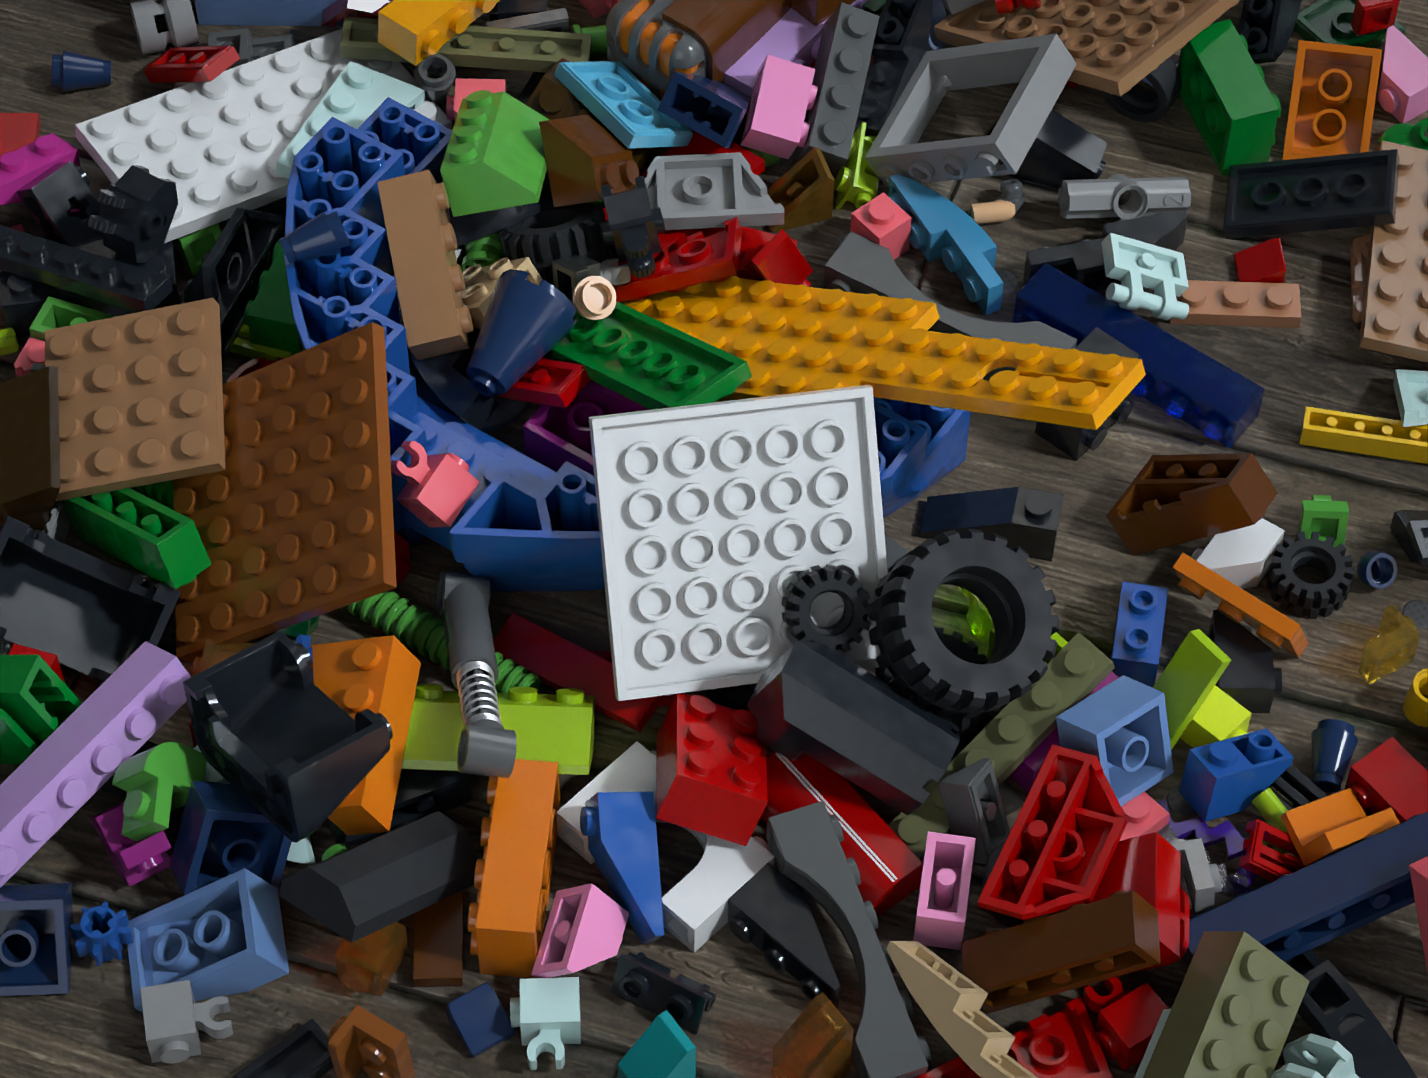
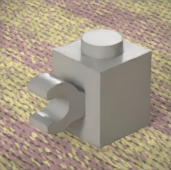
(175, 1020)

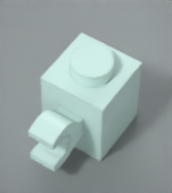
(547, 1016)

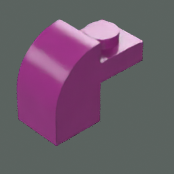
(131, 858)

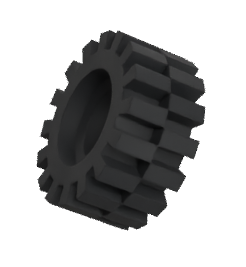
(1313, 554)
(816, 583)

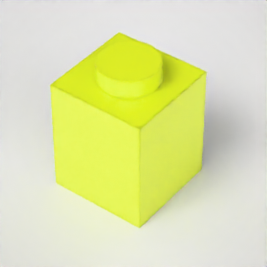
(1216, 720)

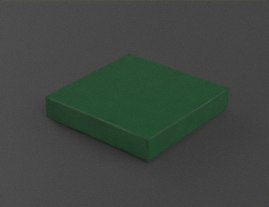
(1331, 23)

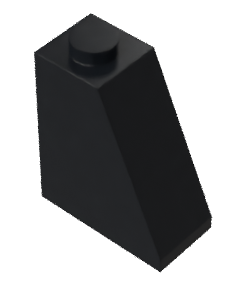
(1061, 153)

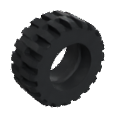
(1013, 599)

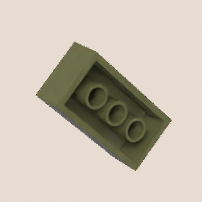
(1229, 1012)

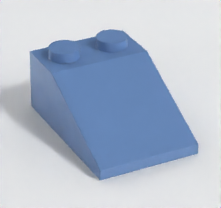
(217, 937)

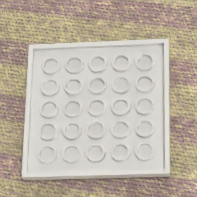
(715, 518)

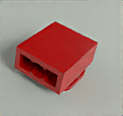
(1152, 870)

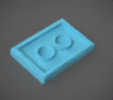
(622, 104)

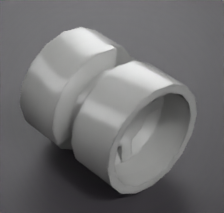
(178, 20)

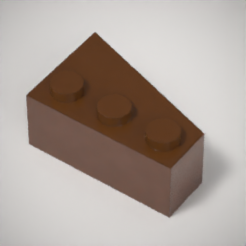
(1190, 499)

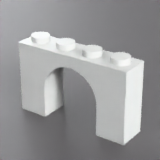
(699, 902)

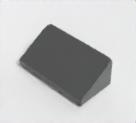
(975, 807)

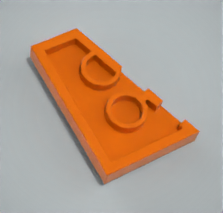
(1240, 605)

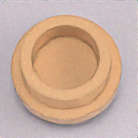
(594, 297)

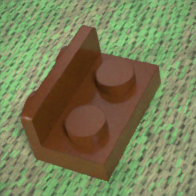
(370, 1043)

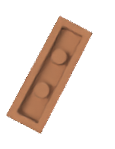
(1241, 304)

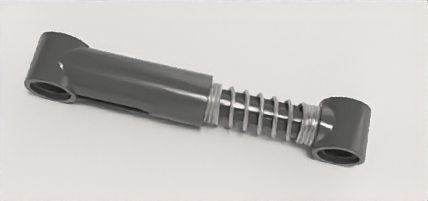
(483, 742)

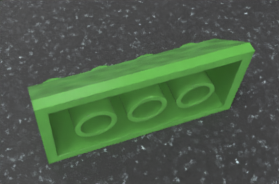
(493, 155)

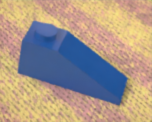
(626, 851)

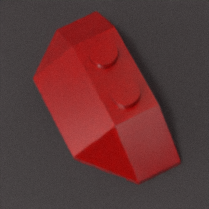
(1058, 840)

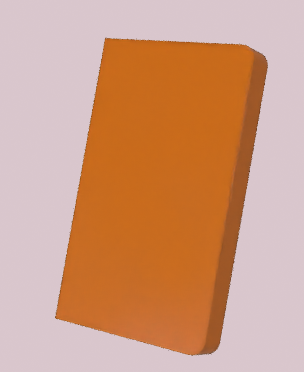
(1333, 825)

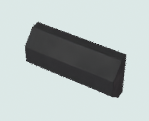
(386, 877)

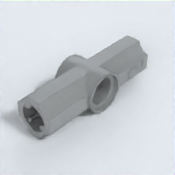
(1100, 197)

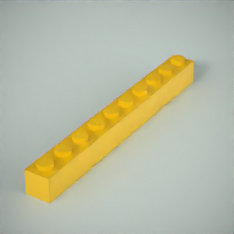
(1364, 435)

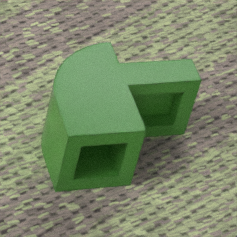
(155, 785)

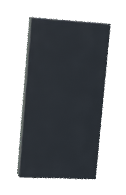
(1312, 194)

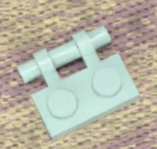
(1146, 266)

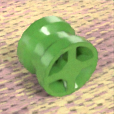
(482, 251)

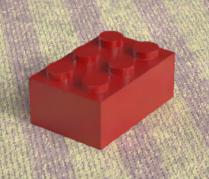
(710, 769)

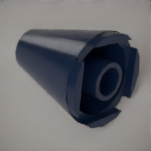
(517, 331)

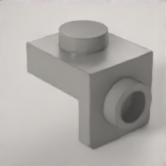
(1200, 877)

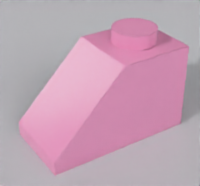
(1402, 77)
(580, 931)

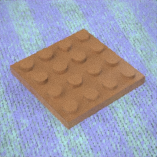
(139, 398)

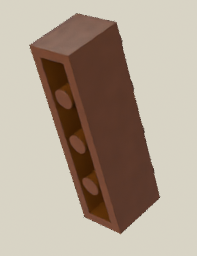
(1063, 950)

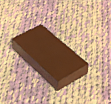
(439, 943)

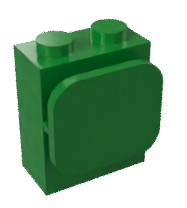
(30, 705)

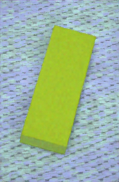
(1190, 680)

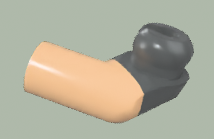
(1004, 205)

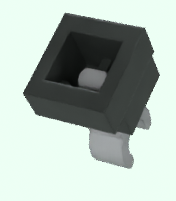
(570, 271)

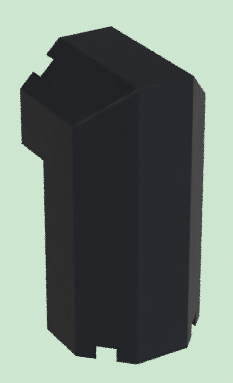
(852, 724)

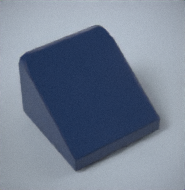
(479, 1019)

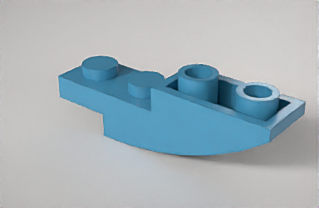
(948, 232)

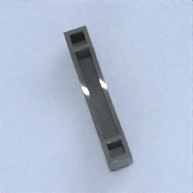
(869, 268)
(812, 859)

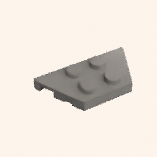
(708, 191)

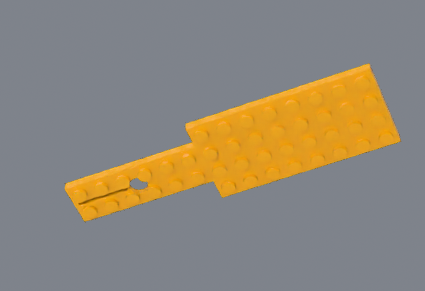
(840, 339)

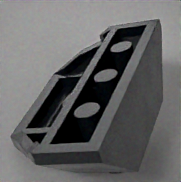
(234, 267)

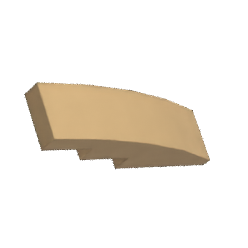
(954, 1010)

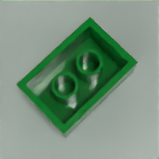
(1228, 97)

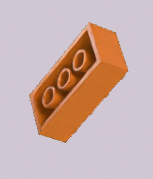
(515, 869)

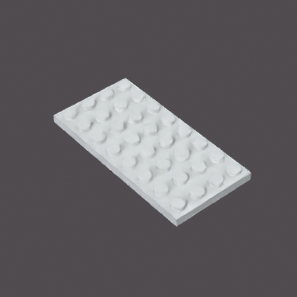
(228, 132)

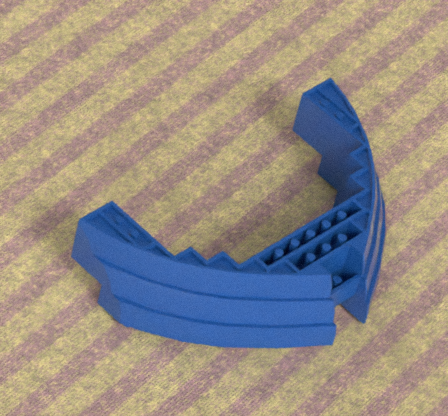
(523, 519)

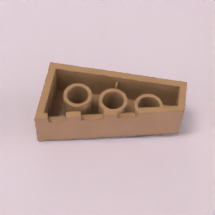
(425, 264)

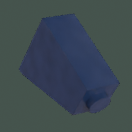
(705, 106)

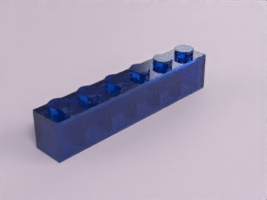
(1177, 375)

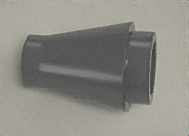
(436, 77)

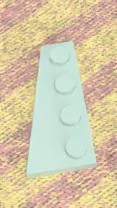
(351, 100)

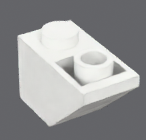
(1242, 554)

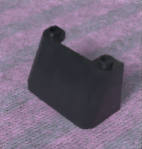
(75, 603)
(282, 735)

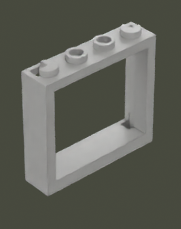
(1036, 62)

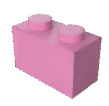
(779, 107)
(944, 890)

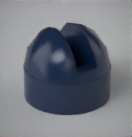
(1381, 565)

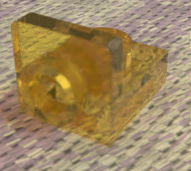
(1390, 648)

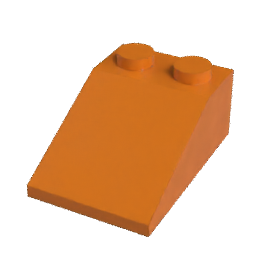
(1331, 100)

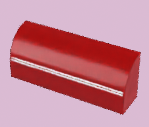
(884, 861)

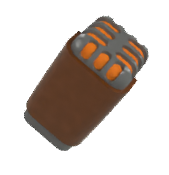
(686, 36)

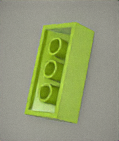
(545, 727)

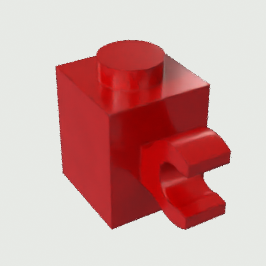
(1124, 1020)

